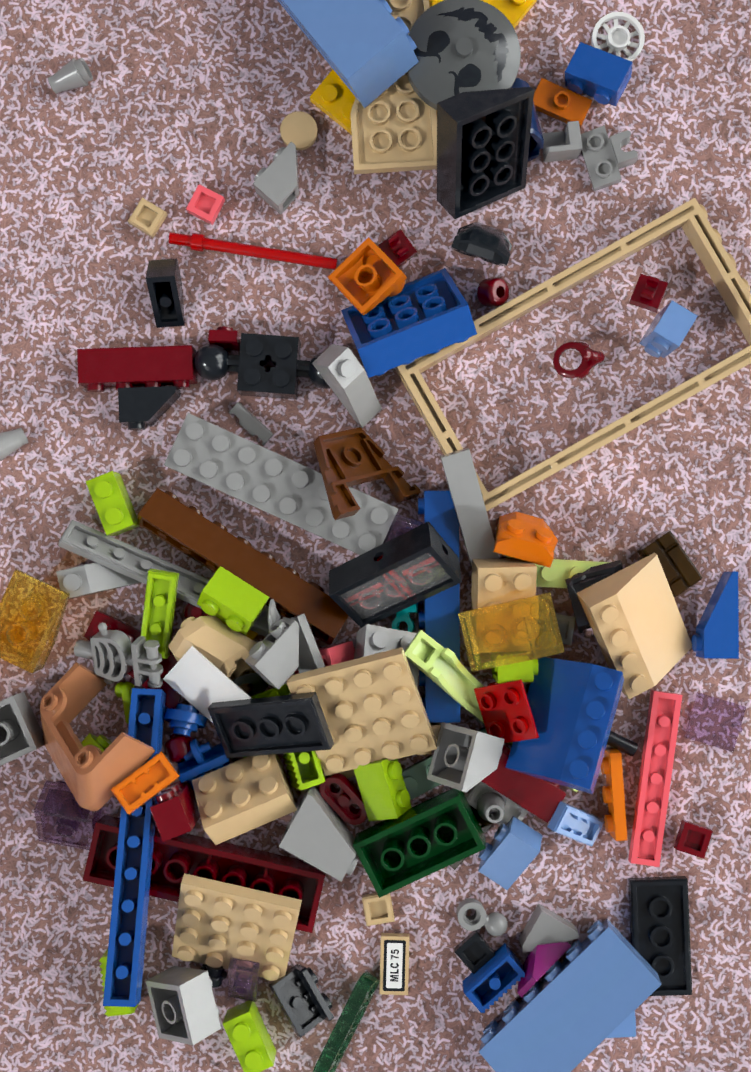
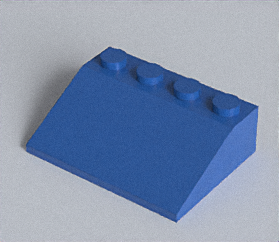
(412, 324)
(573, 718)

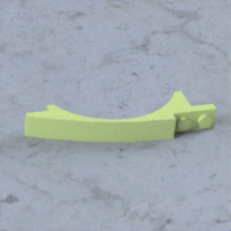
(447, 672)

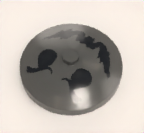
(462, 50)

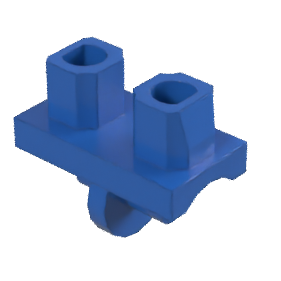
(201, 759)

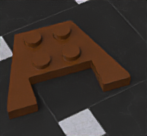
(354, 459)

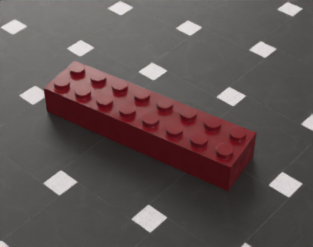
(217, 862)

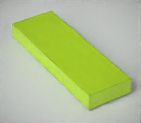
(160, 608)

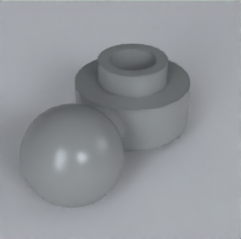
(495, 923)

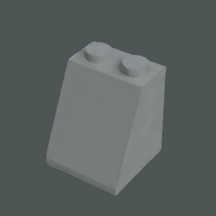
(320, 837)

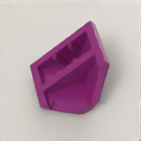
(539, 962)

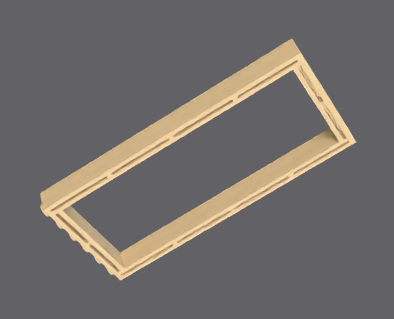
(721, 269)

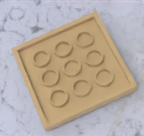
(369, 710)
(234, 922)

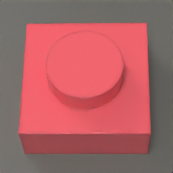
(205, 204)

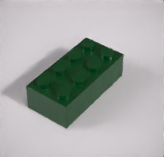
(419, 841)

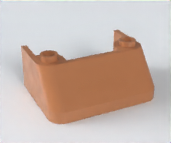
(86, 768)

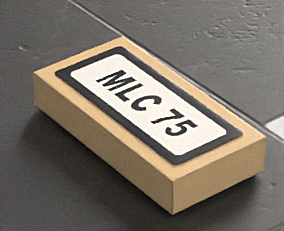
(394, 964)

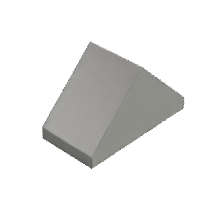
(546, 928)

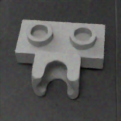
(605, 157)

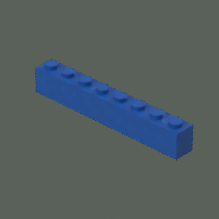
(441, 610)

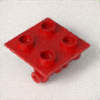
(506, 711)

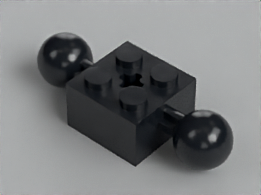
(256, 350)

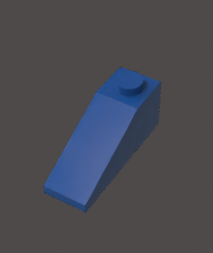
(719, 626)

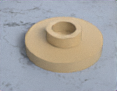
(299, 129)

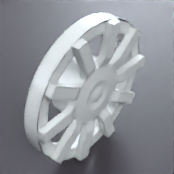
(619, 36)

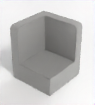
(562, 144)

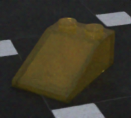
(30, 620)
(511, 632)

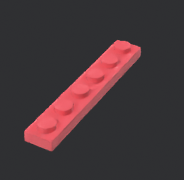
(655, 778)

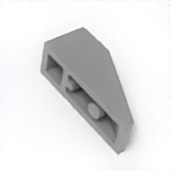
(348, 382)
(91, 579)

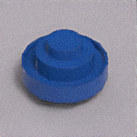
(185, 719)

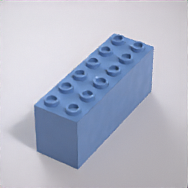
(357, 41)
(571, 1006)

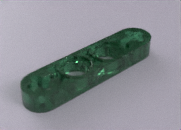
(347, 1023)

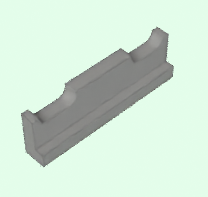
(251, 423)

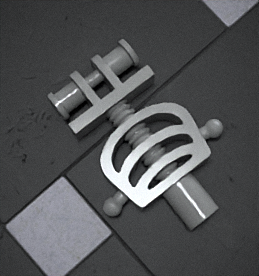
(116, 656)

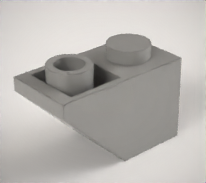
(280, 180)
(277, 654)

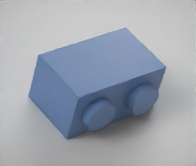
(667, 330)
(509, 852)

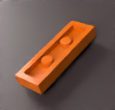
(614, 794)

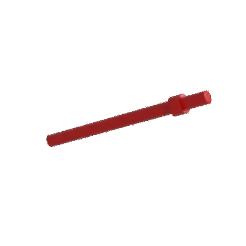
(199, 243)

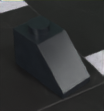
(166, 292)
(145, 405)

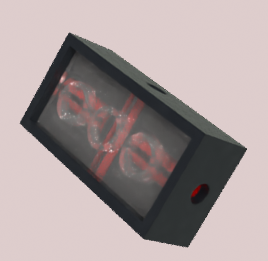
(395, 575)

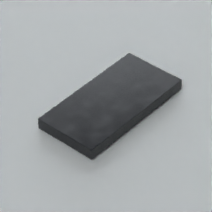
(271, 725)
(662, 930)

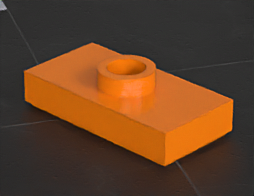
(560, 102)
(145, 783)

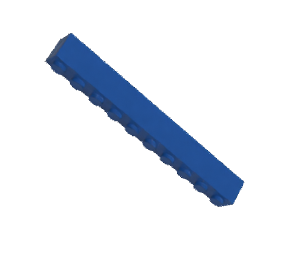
(133, 867)

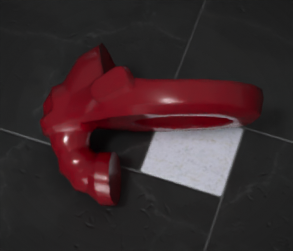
(590, 359)

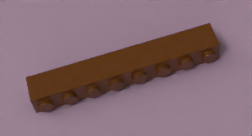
(215, 547)

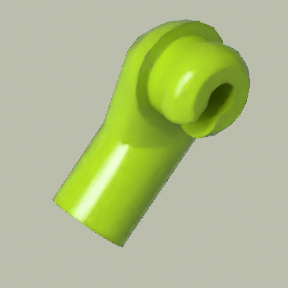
(124, 691)

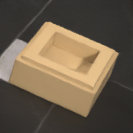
(147, 217)
(377, 909)

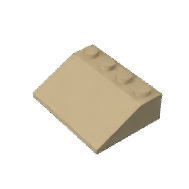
(637, 624)

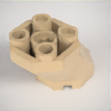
(217, 643)

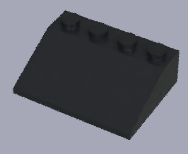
(482, 147)

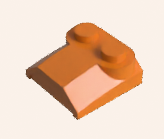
(368, 277)
(525, 538)

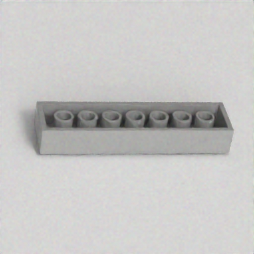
(275, 485)

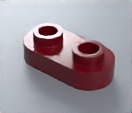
(342, 798)

